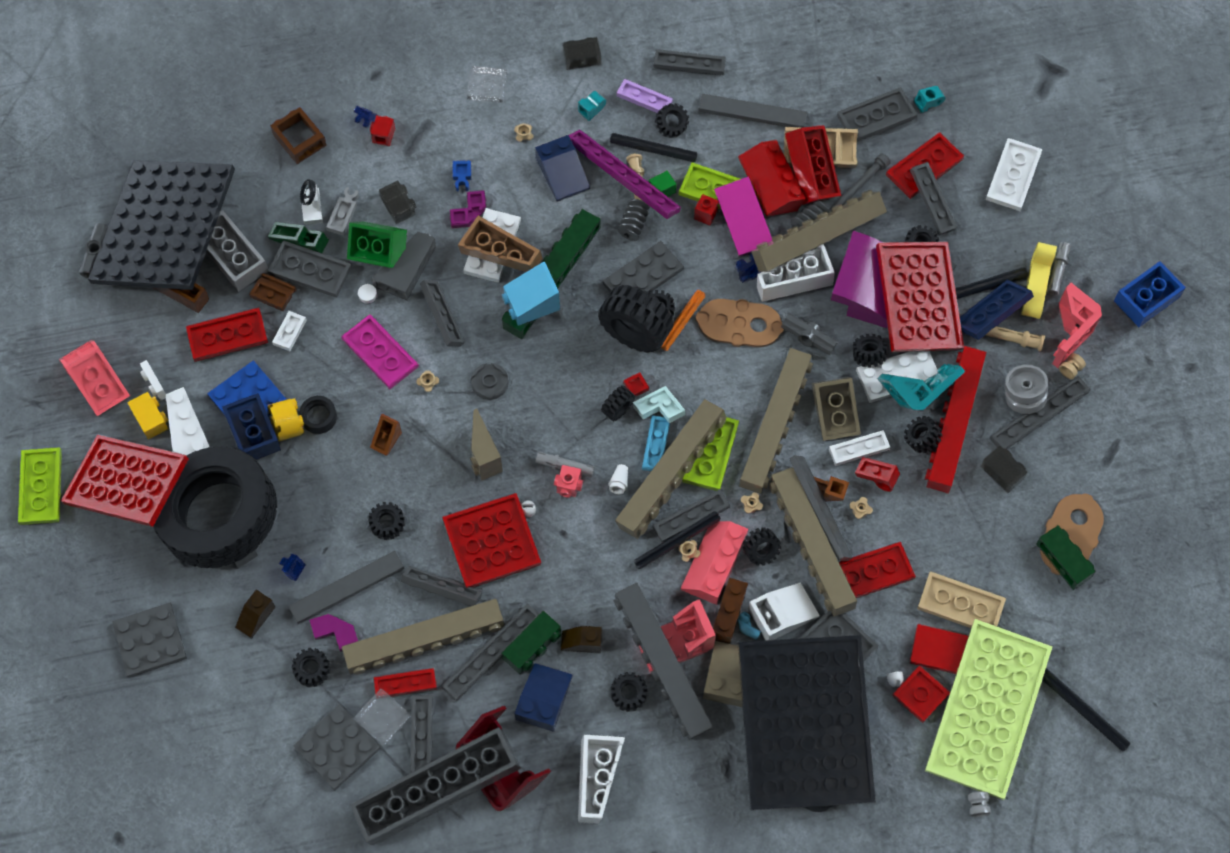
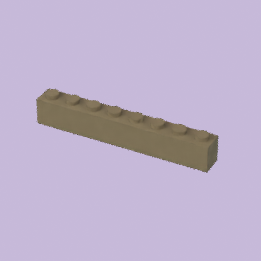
(818, 231)
(774, 423)
(671, 469)
(813, 542)
(423, 636)

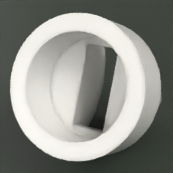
(528, 511)
(895, 679)

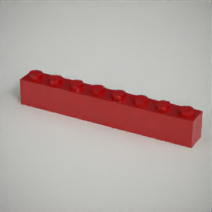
(956, 420)

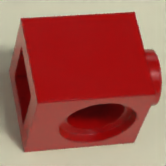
(706, 209)

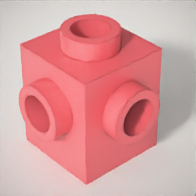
(568, 481)

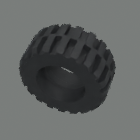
(636, 318)

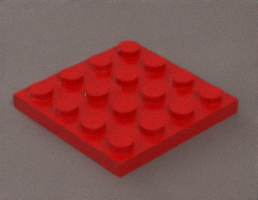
(491, 541)

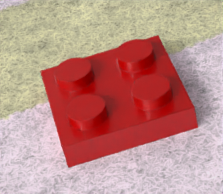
(921, 694)

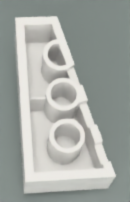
(796, 276)
(184, 425)

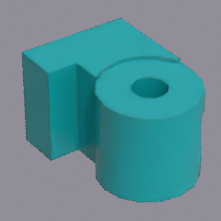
(929, 98)
(592, 104)

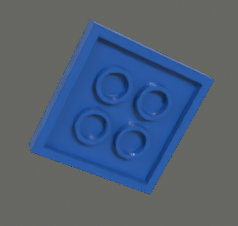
(243, 384)

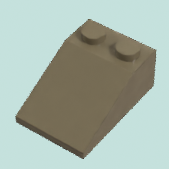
(836, 408)
(485, 456)
(723, 677)

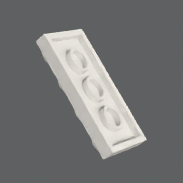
(1014, 174)
(486, 269)
(910, 364)

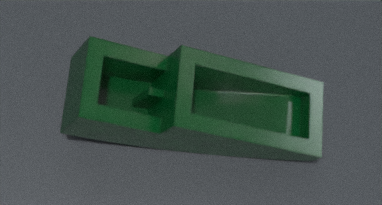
(299, 236)

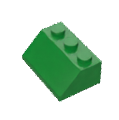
(375, 243)

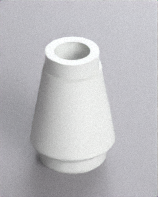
(619, 480)

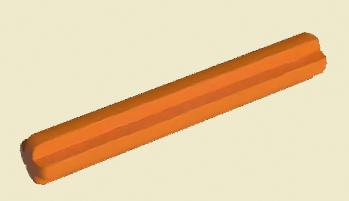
(683, 318)

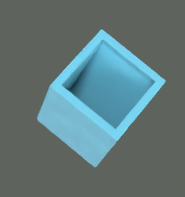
(532, 295)

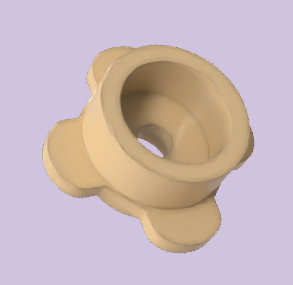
(523, 128)
(427, 375)
(751, 508)
(859, 513)
(689, 545)

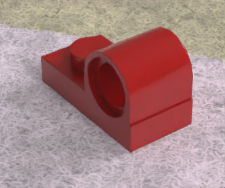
(882, 473)

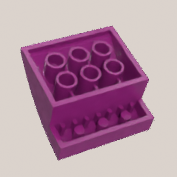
(860, 281)

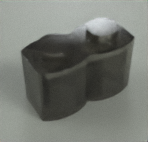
(397, 202)

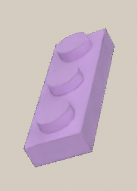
(642, 96)

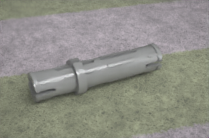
(1060, 262)
(556, 463)

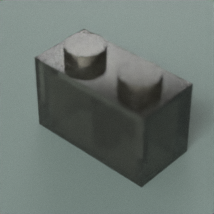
(581, 53)
(1004, 469)

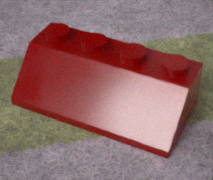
(813, 163)
(772, 178)

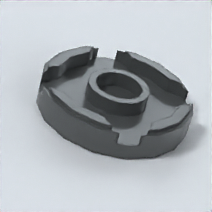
(489, 381)

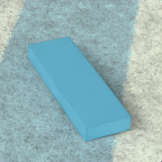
(655, 442)

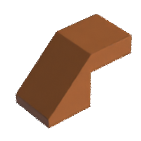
(832, 490)

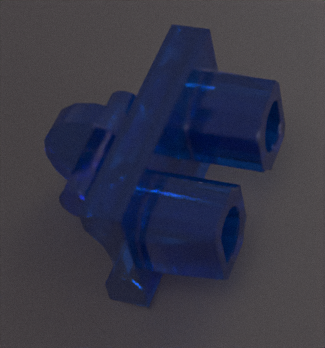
(747, 270)

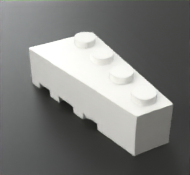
(597, 772)

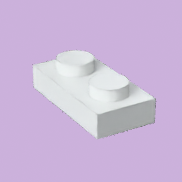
(289, 331)
(155, 387)

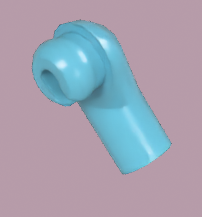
(745, 626)

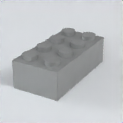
(235, 254)

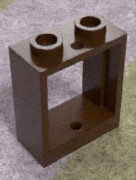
(307, 147)

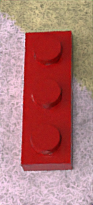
(407, 682)

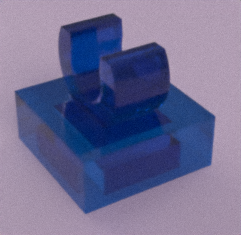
(365, 114)
(292, 566)

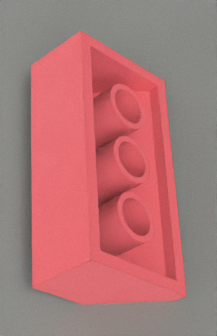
(716, 561)

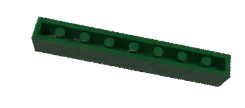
(562, 259)

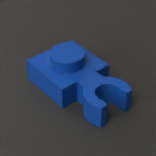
(462, 173)

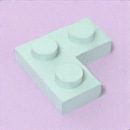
(662, 401)

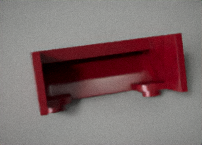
(512, 787)

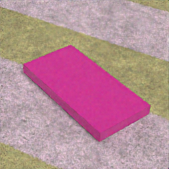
(743, 215)
(379, 351)

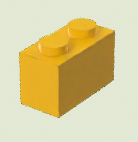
(148, 415)

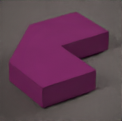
(465, 216)
(329, 625)

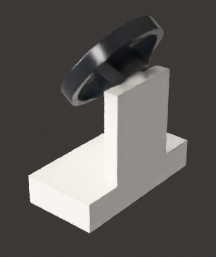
(311, 203)

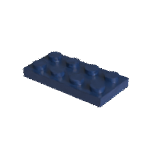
(994, 309)

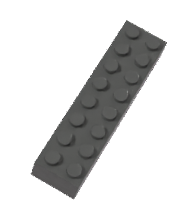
(435, 786)

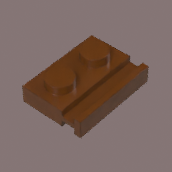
(272, 292)

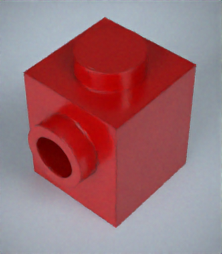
(382, 130)

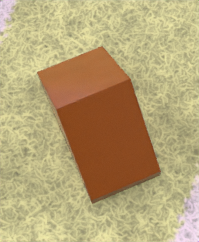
(386, 434)

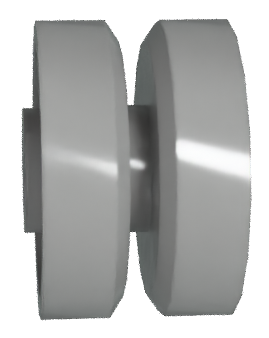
(1026, 389)

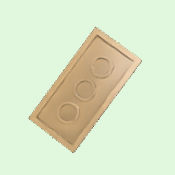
(959, 601)

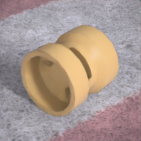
(1072, 366)

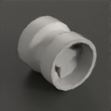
(979, 804)

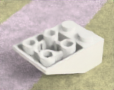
(782, 611)

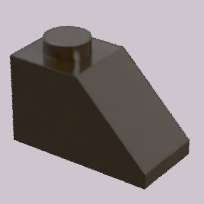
(254, 613)
(582, 639)

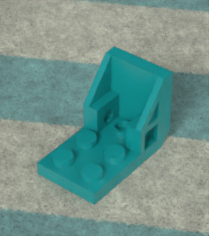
(917, 393)

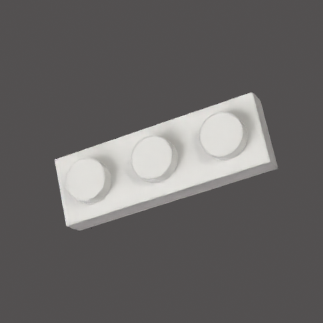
(859, 448)

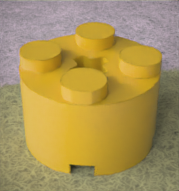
(285, 419)

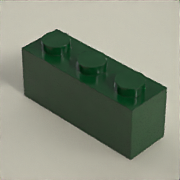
(1066, 557)
(532, 642)

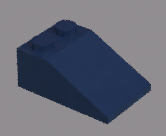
(561, 168)
(251, 427)
(543, 697)

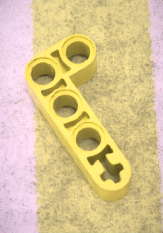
(1038, 279)

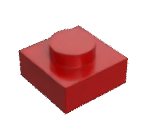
(636, 384)

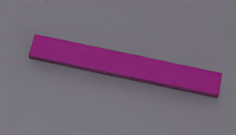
(624, 174)

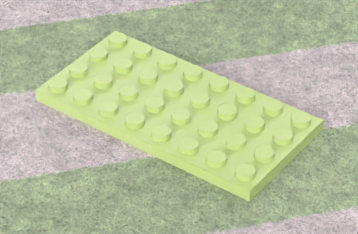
(988, 709)

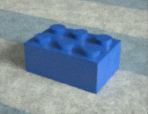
(1149, 294)

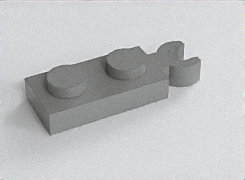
(343, 213)

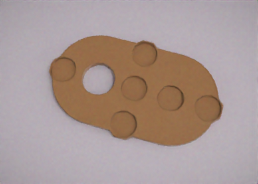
(731, 319)
(1082, 535)

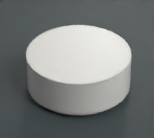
(367, 293)

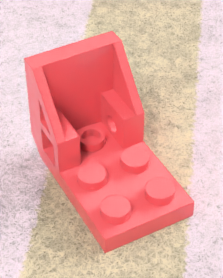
(1076, 309)
(94, 377)
(689, 633)

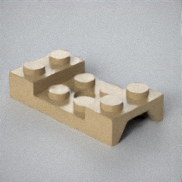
(841, 143)

